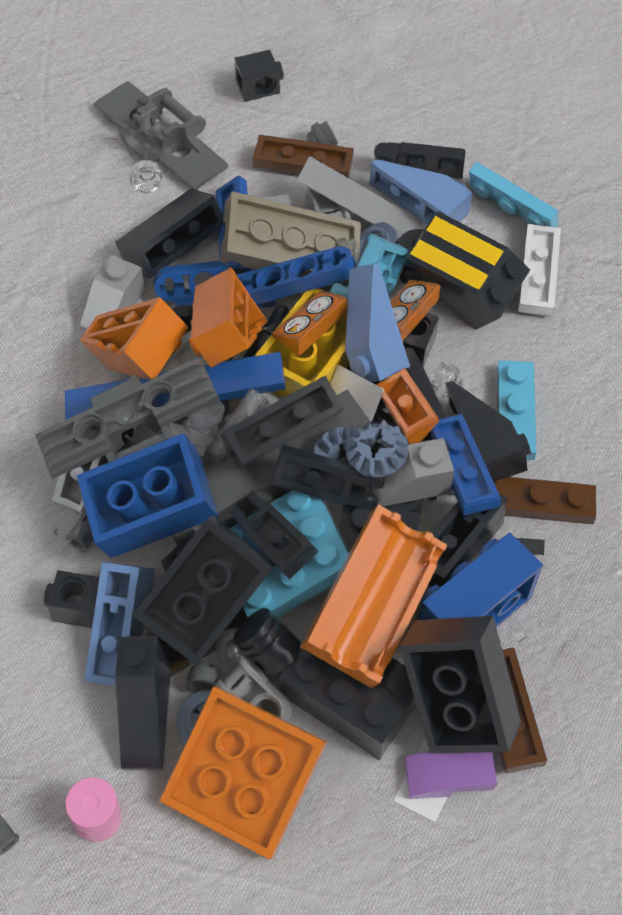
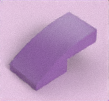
(444, 773)

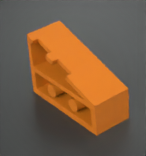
(223, 318)
(136, 338)

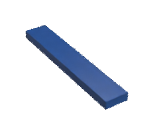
(229, 379)

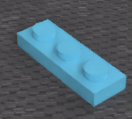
(511, 197)
(517, 398)

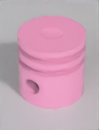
(94, 809)

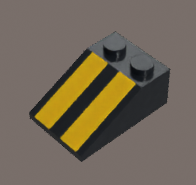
(472, 269)

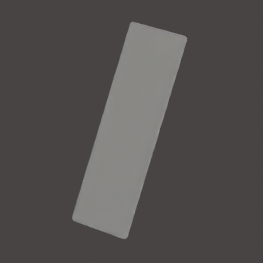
(355, 197)

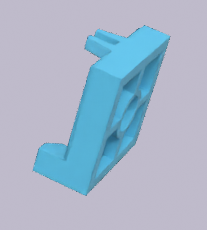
(387, 255)

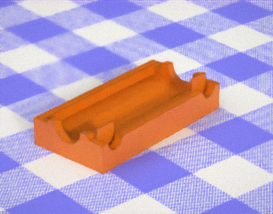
(374, 597)

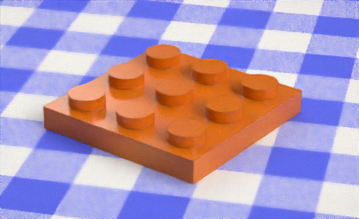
(243, 772)

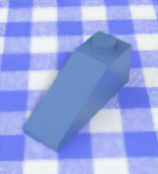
(420, 190)
(372, 330)
(118, 596)

